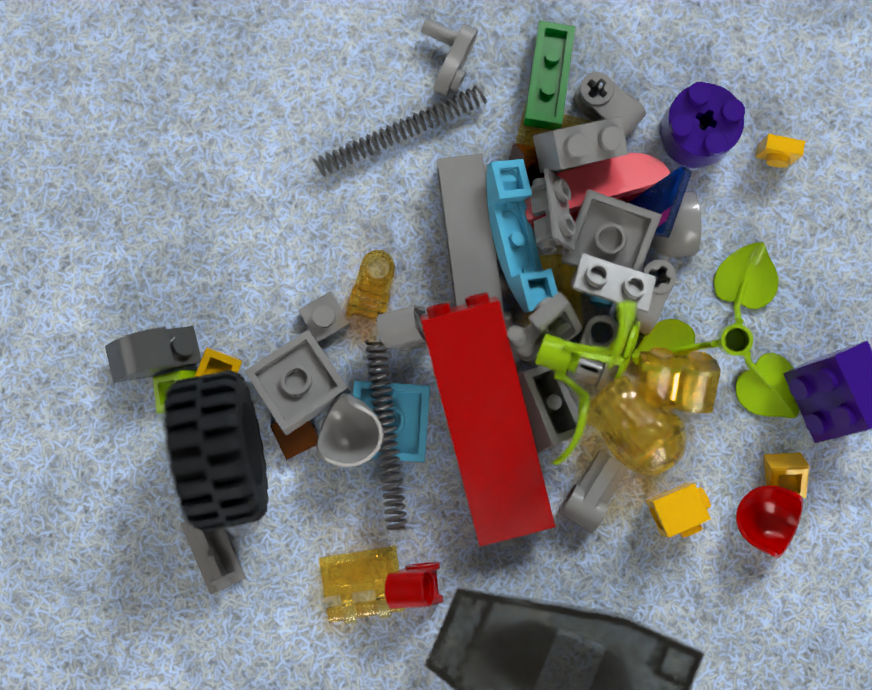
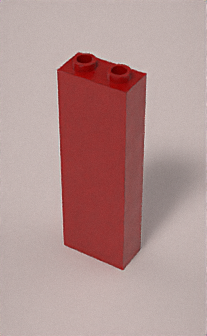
(487, 418)

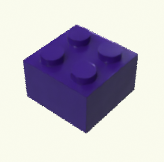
(835, 392)

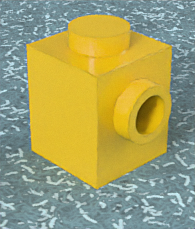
(680, 510)

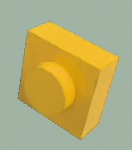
(779, 150)
(216, 361)

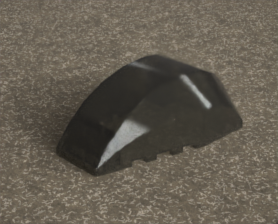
(553, 645)

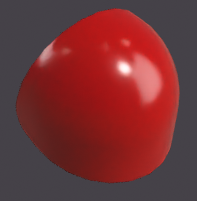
(769, 518)

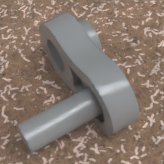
(451, 73)

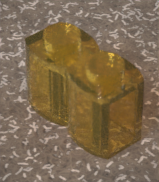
(677, 381)

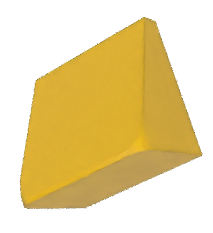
(787, 471)

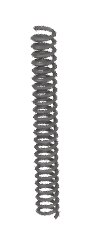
(380, 137)
(387, 436)

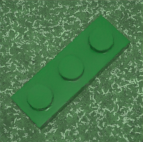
(549, 75)

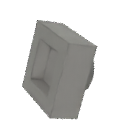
(324, 317)

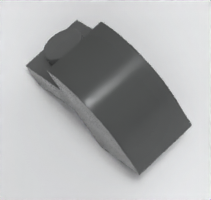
(152, 351)

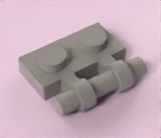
(550, 316)

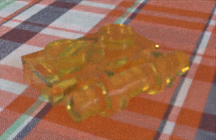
(358, 572)

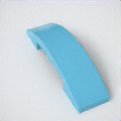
(514, 236)

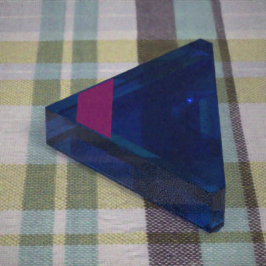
(665, 199)

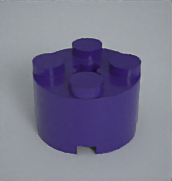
(713, 108)

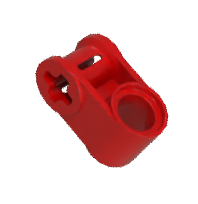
(413, 586)

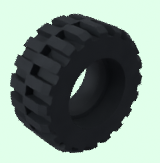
(216, 451)

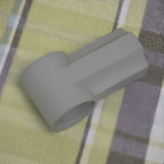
(590, 497)

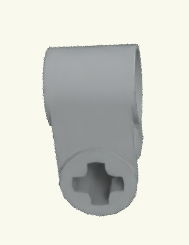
(609, 103)
(659, 296)
(402, 328)
(601, 372)

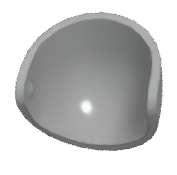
(686, 232)
(349, 433)

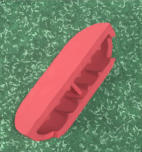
(616, 177)

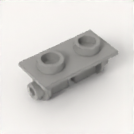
(551, 197)
(613, 282)
(214, 557)

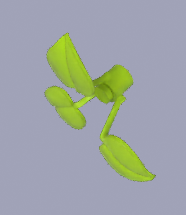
(748, 280)
(565, 356)

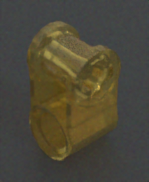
(371, 290)

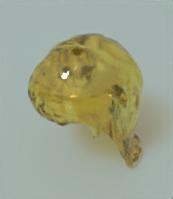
(635, 431)

